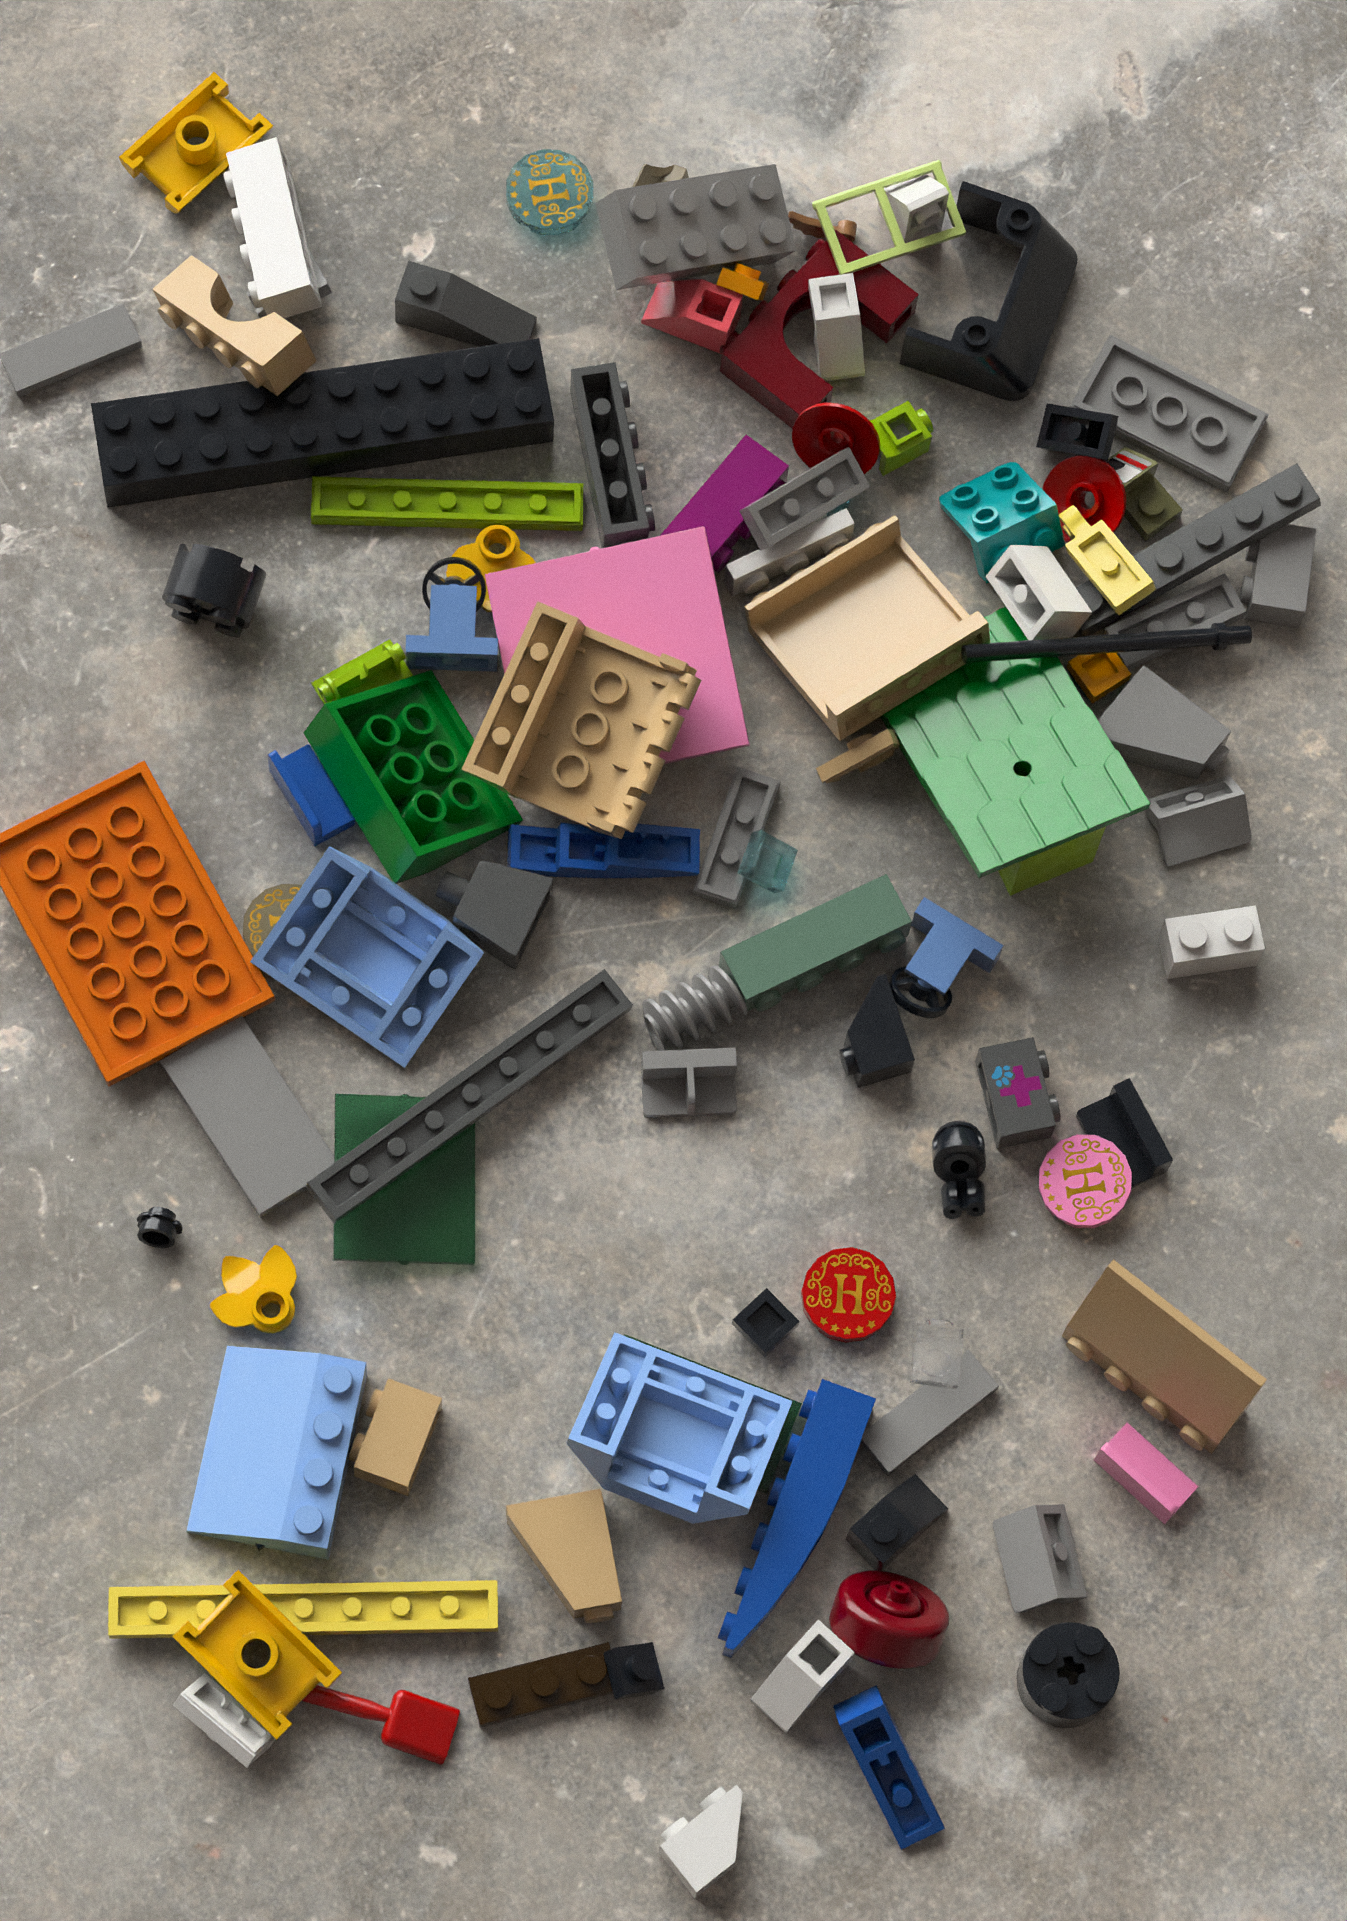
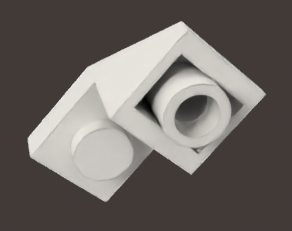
(837, 327)

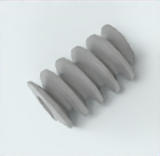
(692, 1007)

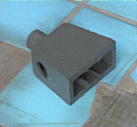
(497, 907)

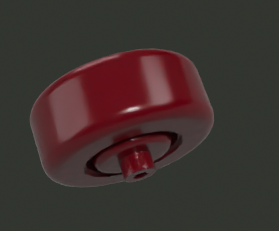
(889, 1619)

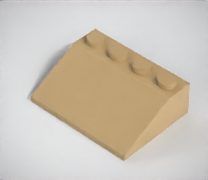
(1162, 1358)

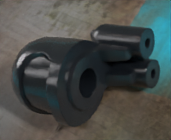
(959, 1162)

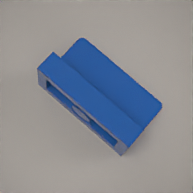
(310, 794)

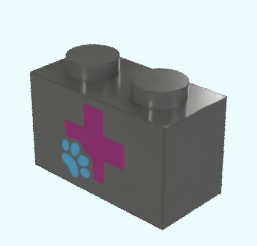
(1017, 1092)

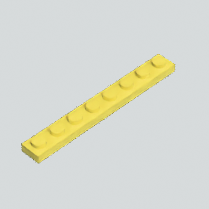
(316, 1607)

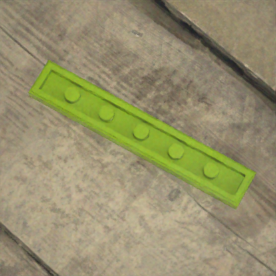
(446, 503)

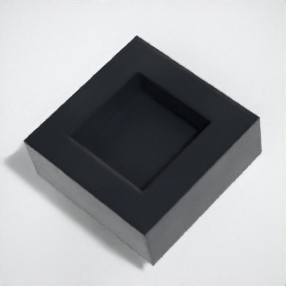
(765, 1322)
(633, 1670)

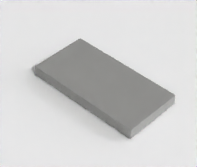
(1171, 413)
(249, 1114)

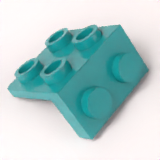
(1003, 511)

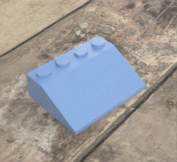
(278, 1449)

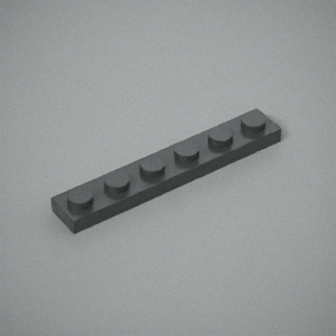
(1211, 540)

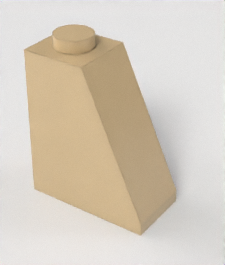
(572, 1550)

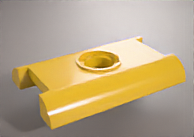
(188, 169)
(294, 1662)

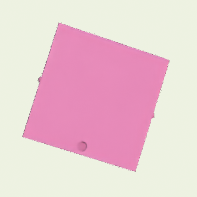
(650, 596)

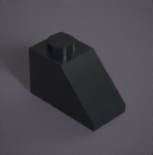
(876, 1040)
(895, 1522)

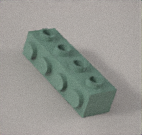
(817, 943)

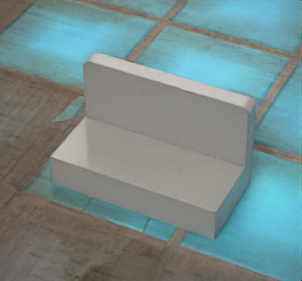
(1200, 820)
(1039, 1557)

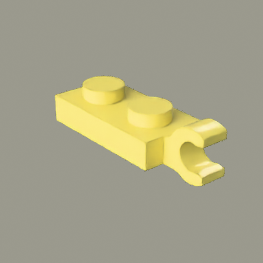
(1105, 561)

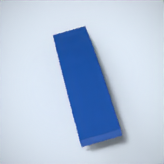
(583, 853)

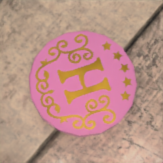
(1085, 1181)

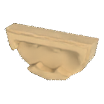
(862, 754)

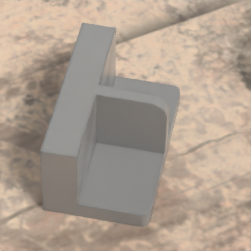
(689, 1082)

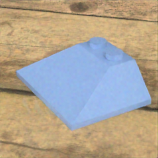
(368, 955)
(676, 1433)

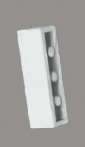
(272, 229)

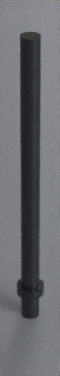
(1217, 636)

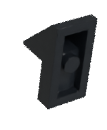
(1077, 431)

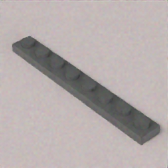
(468, 1096)

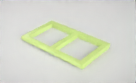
(901, 248)

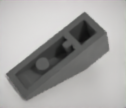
(458, 309)

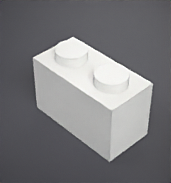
(1038, 593)
(1211, 942)

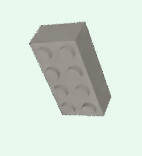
(695, 226)

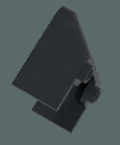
(1003, 354)

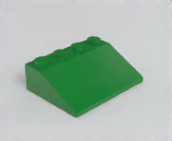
(401, 774)

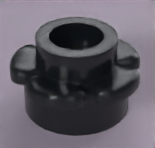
(158, 1227)

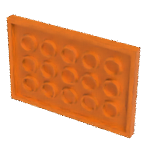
(128, 923)

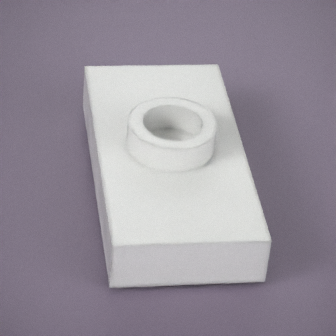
(224, 1720)

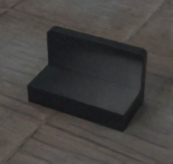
(1129, 1126)

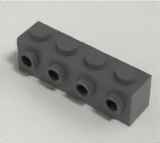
(609, 455)

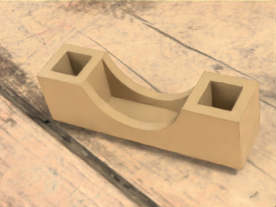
(264, 349)

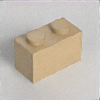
(396, 1436)

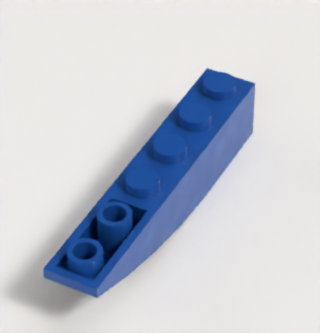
(802, 1504)

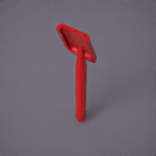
(411, 1721)

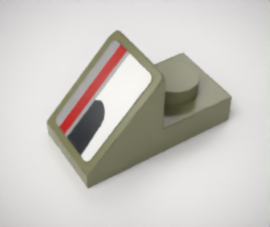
(1147, 501)

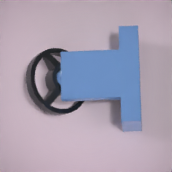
(452, 625)
(940, 959)

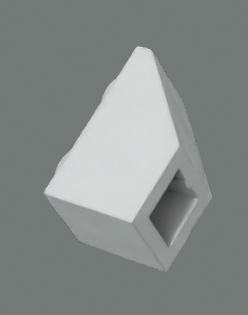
(918, 206)
(802, 1676)
(707, 1845)

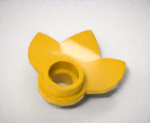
(486, 560)
(253, 1287)

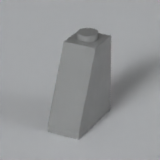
(1164, 728)

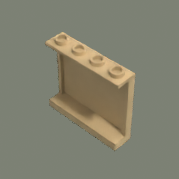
(863, 628)

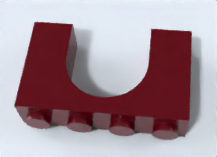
(759, 356)

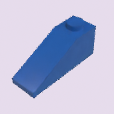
(888, 1766)

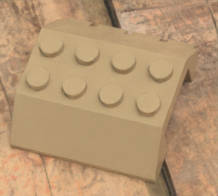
(581, 723)

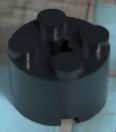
(213, 588)
(1084, 1652)

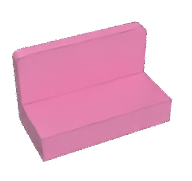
(1145, 1473)

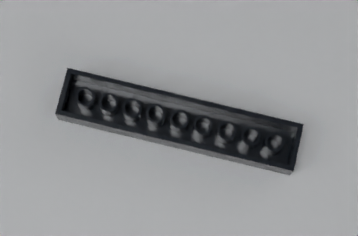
(323, 423)

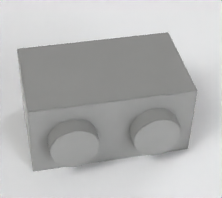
(1279, 576)

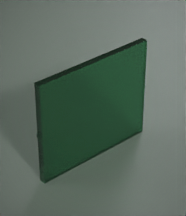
(423, 1213)

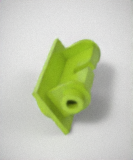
(370, 670)

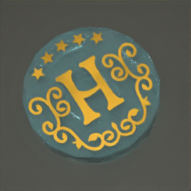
(549, 192)

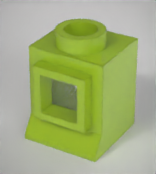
(902, 436)

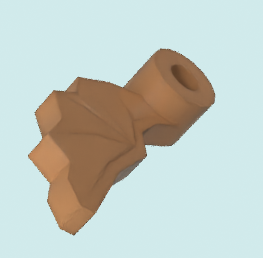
(812, 226)

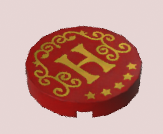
(848, 1294)

